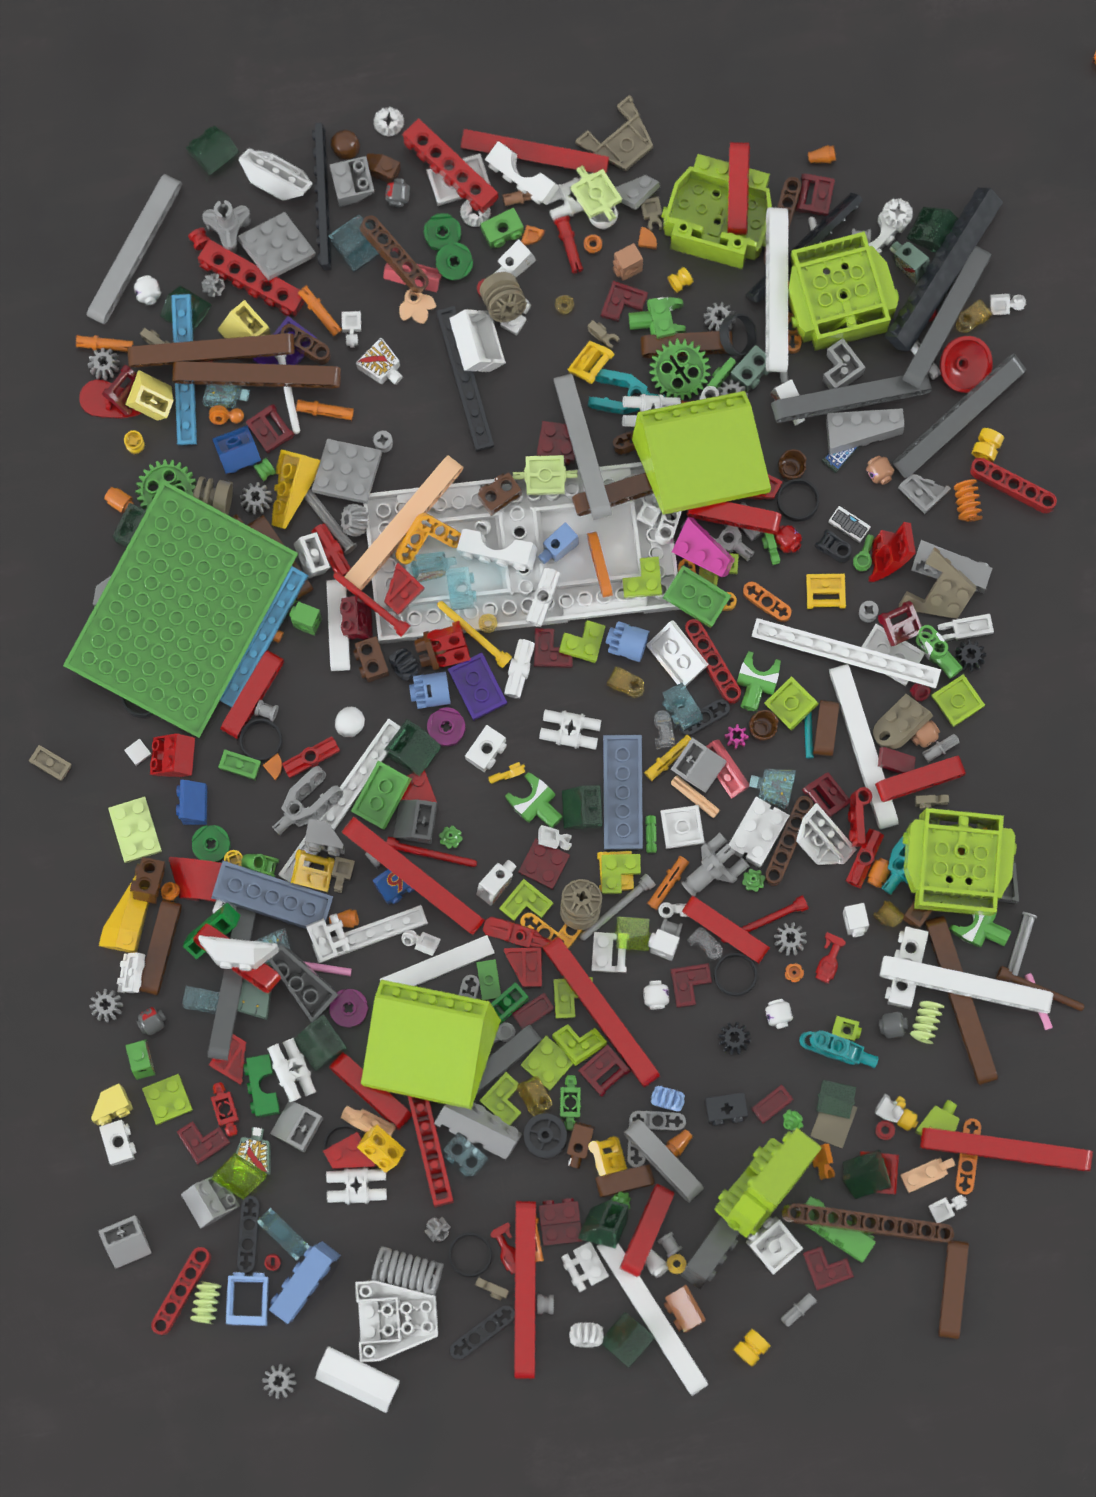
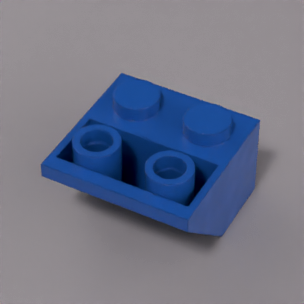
(193, 803)

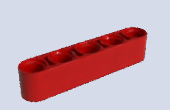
(738, 188)
(1008, 477)
(739, 516)
(716, 670)
(251, 694)
(920, 779)
(725, 929)
(263, 977)
(378, 1099)
(647, 1230)
(172, 1296)

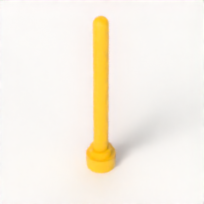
(501, 657)

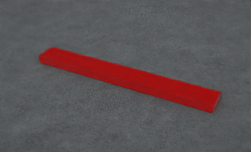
(536, 152)

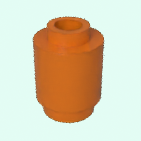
(118, 499)
(878, 873)

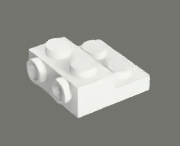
(774, 1244)

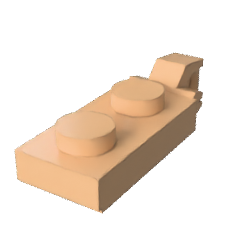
(365, 1120)
(926, 1174)

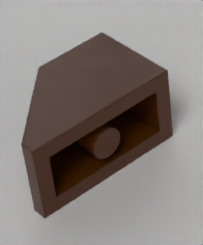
(383, 167)

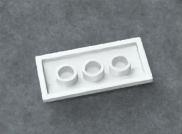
(357, 1379)

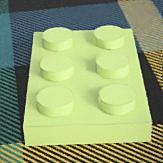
(135, 829)

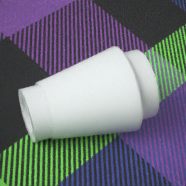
(656, 1264)

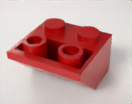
(172, 755)

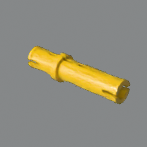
(667, 759)

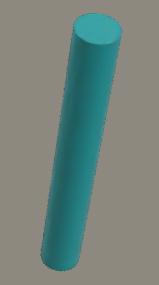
(808, 736)

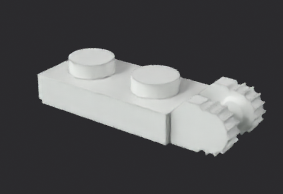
(968, 627)

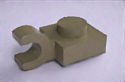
(599, 332)
(342, 871)

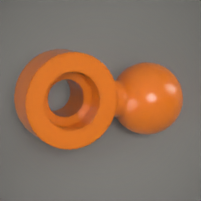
(219, 415)

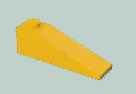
(295, 477)
(125, 924)

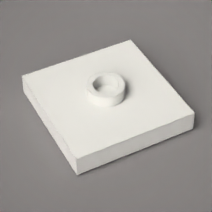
(682, 827)

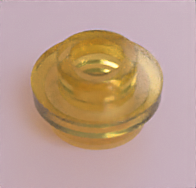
(561, 299)
(487, 617)

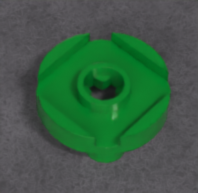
(434, 225)
(449, 251)
(210, 833)

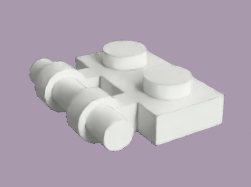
(322, 940)
(131, 973)
(590, 1264)

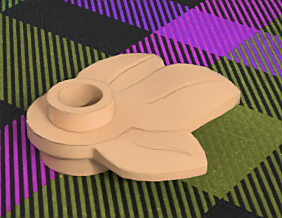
(416, 309)

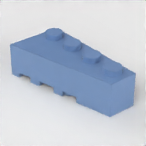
(303, 1281)

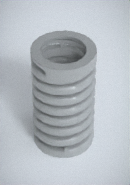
(404, 1277)

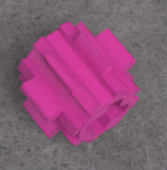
(736, 731)

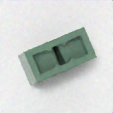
(748, 366)

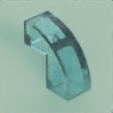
(283, 1234)

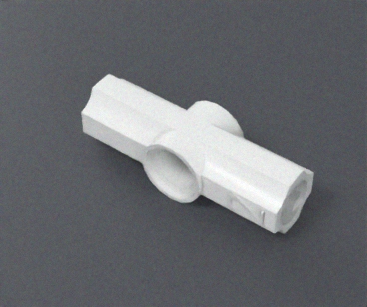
(546, 586)
(519, 668)

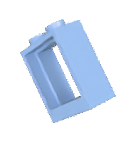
(247, 1320)

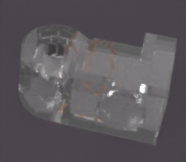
(666, 737)
(707, 943)

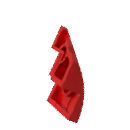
(891, 551)
(195, 877)

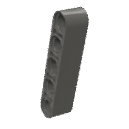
(509, 1055)

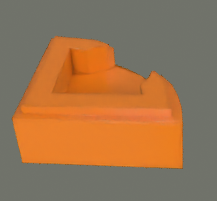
(532, 235)
(647, 239)
(274, 766)

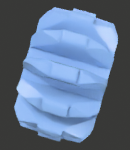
(668, 1098)

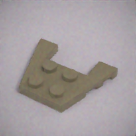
(624, 145)
(948, 593)

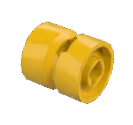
(988, 444)
(752, 1347)

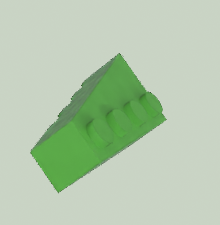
(851, 1242)

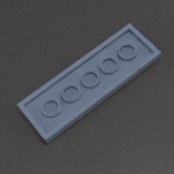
(622, 792)
(270, 896)

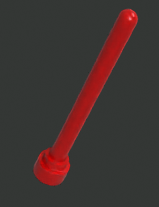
(400, 626)
(430, 853)
(798, 905)

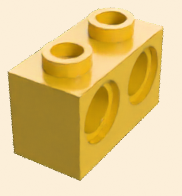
(381, 1148)

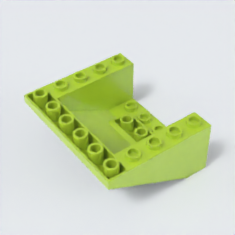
(701, 452)
(428, 1043)

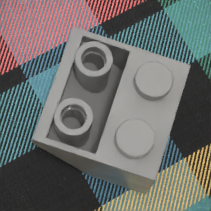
(352, 180)
(698, 765)
(322, 837)
(297, 1125)
(209, 1201)
(125, 1241)

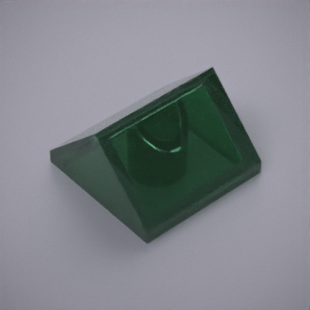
(199, 307)
(866, 1174)

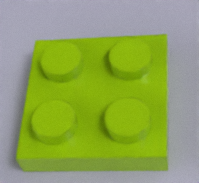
(958, 700)
(791, 703)
(547, 1063)
(167, 1099)

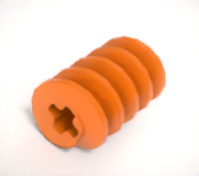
(966, 501)

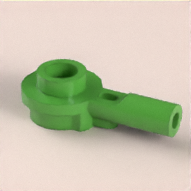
(862, 560)

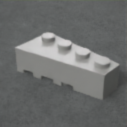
(860, 428)
(975, 571)
(481, 1128)

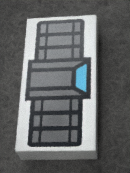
(849, 524)

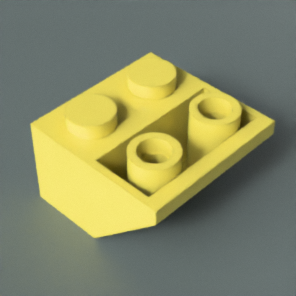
(243, 323)
(150, 396)
(111, 1104)

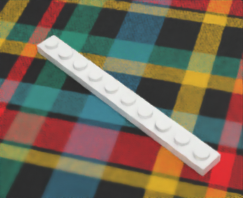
(846, 653)
(351, 788)

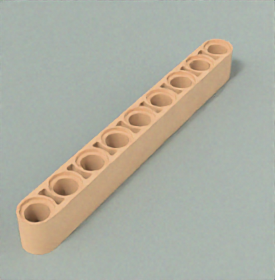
(394, 533)

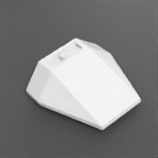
(393, 1319)

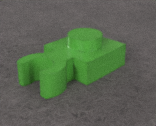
(770, 544)

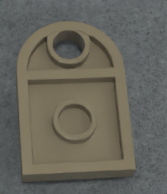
(901, 723)

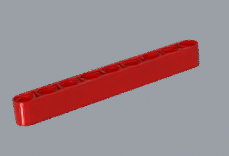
(413, 875)
(601, 1011)
(1006, 1149)
(525, 1289)

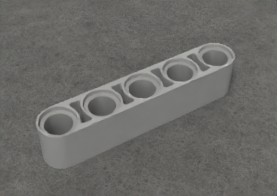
(663, 1160)

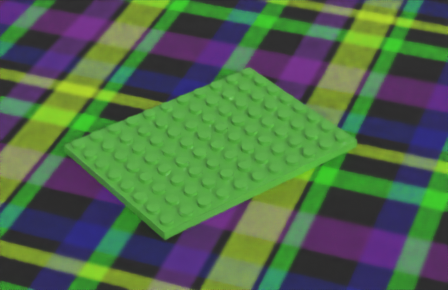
(180, 609)

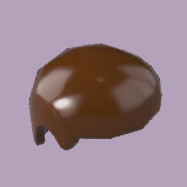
(345, 144)
(792, 464)
(763, 725)

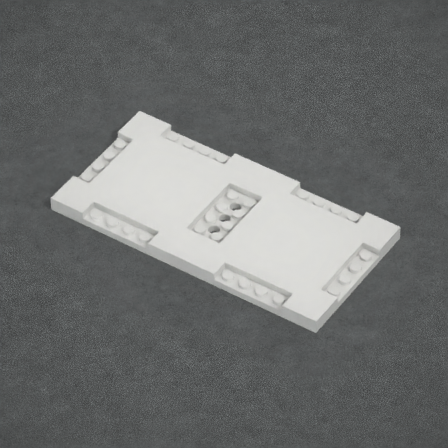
(506, 590)

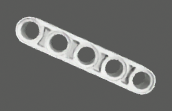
(338, 643)

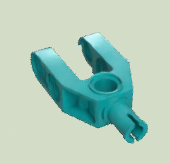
(622, 380)
(896, 866)
(842, 1050)

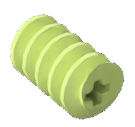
(926, 1020)
(205, 1302)

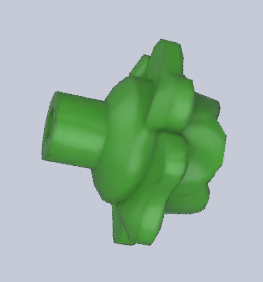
(450, 837)
(753, 880)
(792, 1120)
(622, 1198)

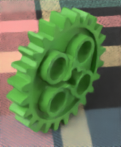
(694, 359)
(157, 475)

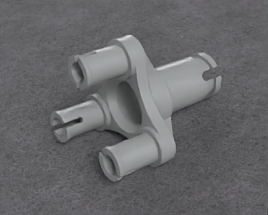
(227, 222)
(713, 867)

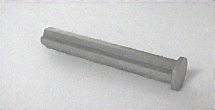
(330, 522)
(1021, 942)

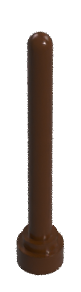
(1005, 975)

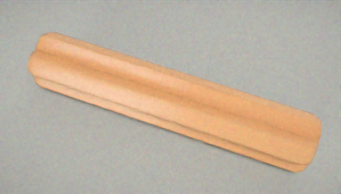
(695, 796)

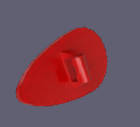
(97, 405)

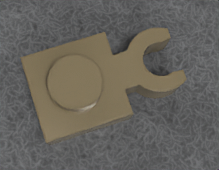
(652, 210)
(931, 800)
(496, 1291)

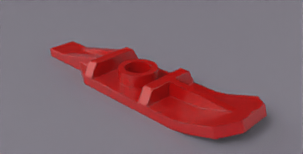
(508, 931)

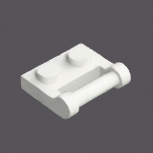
(603, 954)

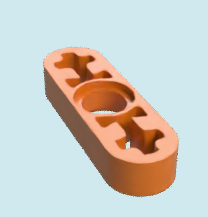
(752, 598)

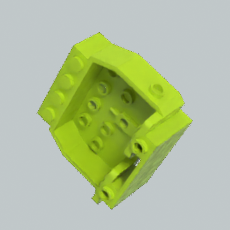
(694, 209)
(816, 296)
(934, 855)
(766, 1182)

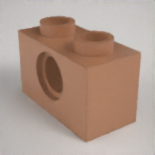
(627, 262)

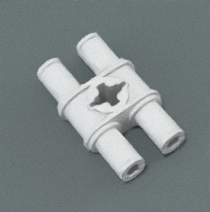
(570, 205)
(645, 403)
(578, 722)
(288, 1078)
(363, 1194)

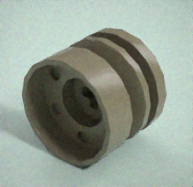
(503, 297)
(216, 497)
(578, 913)

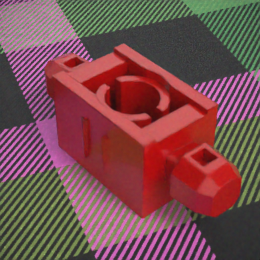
(219, 1090)

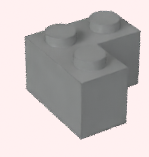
(846, 366)

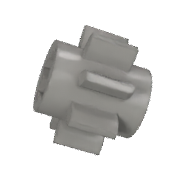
(213, 285)
(437, 1229)

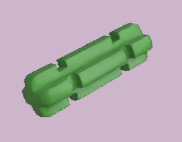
(651, 847)

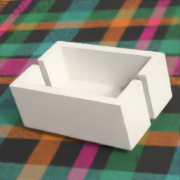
(477, 340)
(758, 832)

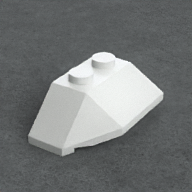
(274, 174)
(823, 839)
(238, 953)

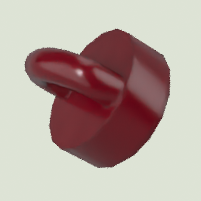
(920, 692)

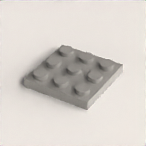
(276, 246)
(347, 471)

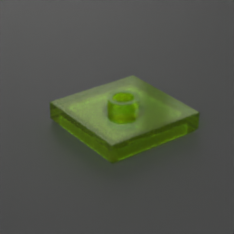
(239, 1176)

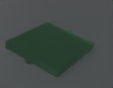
(836, 1099)

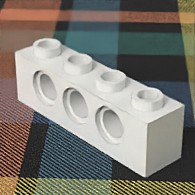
(918, 940)

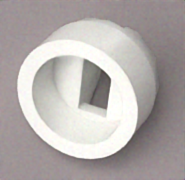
(484, 530)

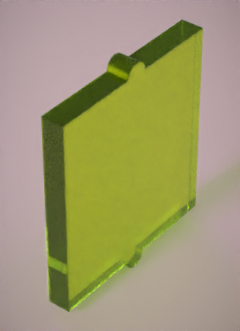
(632, 933)

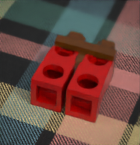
(444, 647)

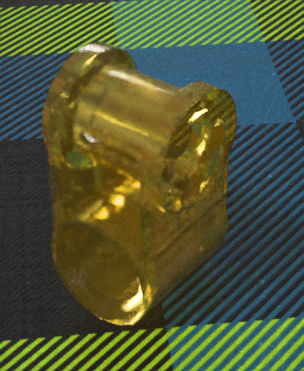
(975, 315)
(623, 681)
(888, 914)
(534, 1094)

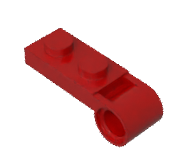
(856, 816)

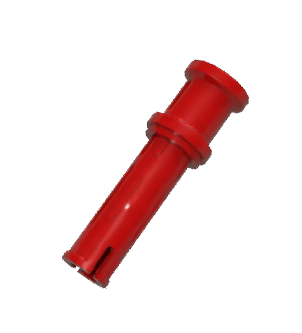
(567, 235)

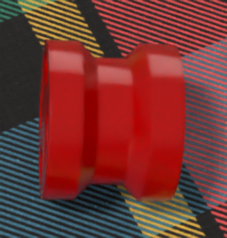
(199, 238)

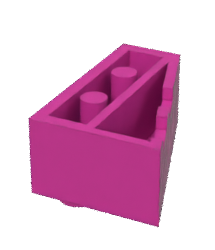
(701, 549)

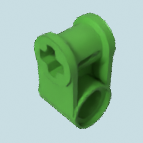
(260, 863)

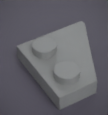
(637, 191)
(923, 492)

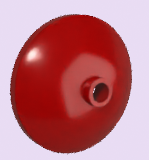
(975, 366)

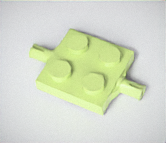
(596, 193)
(545, 475)

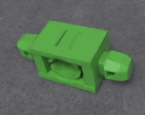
(571, 1082)

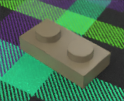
(151, 337)
(50, 763)

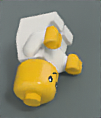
(894, 1112)

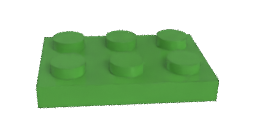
(696, 596)
(381, 795)

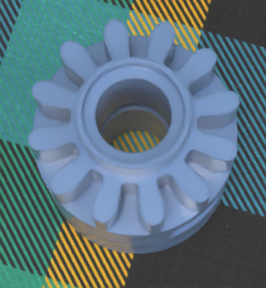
(627, 641)
(430, 690)

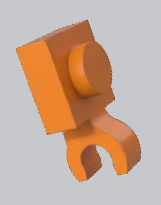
(822, 1161)

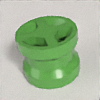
(264, 469)

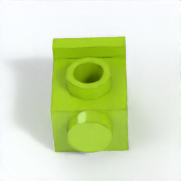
(841, 1023)

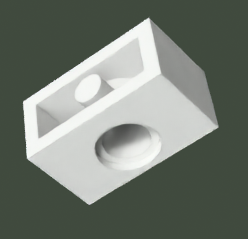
(311, 555)
(490, 738)
(856, 920)
(663, 944)
(117, 1154)

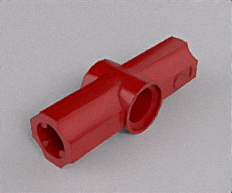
(332, 550)
(299, 763)
(860, 869)

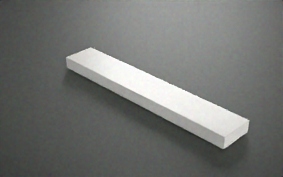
(382, 930)
(443, 963)

